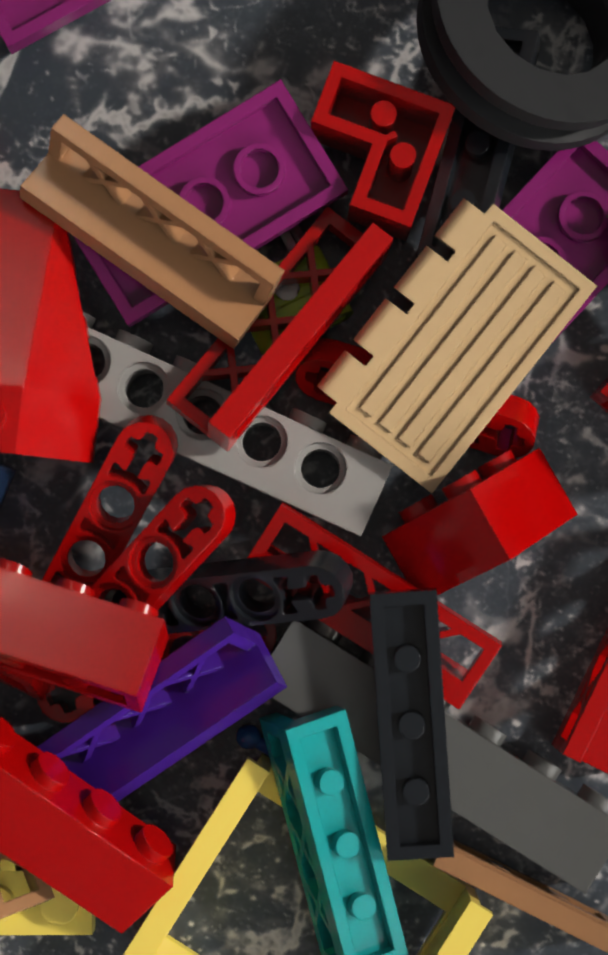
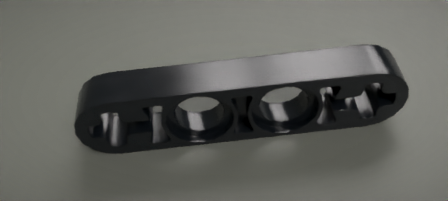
(232, 600)

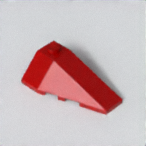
(45, 355)

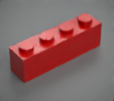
(78, 639)
(79, 836)

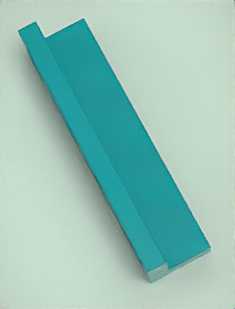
(333, 833)

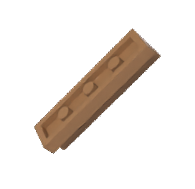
(151, 233)

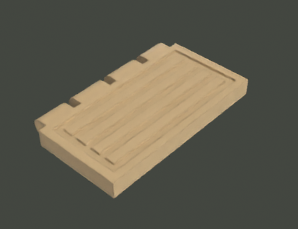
(460, 345)

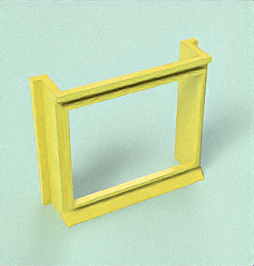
(452, 934)

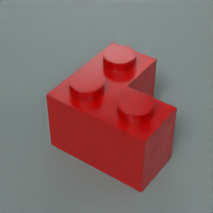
(391, 130)
(479, 522)

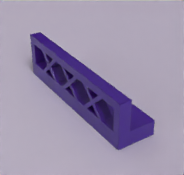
(190, 701)

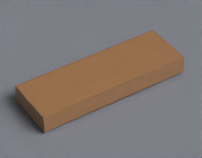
(526, 894)

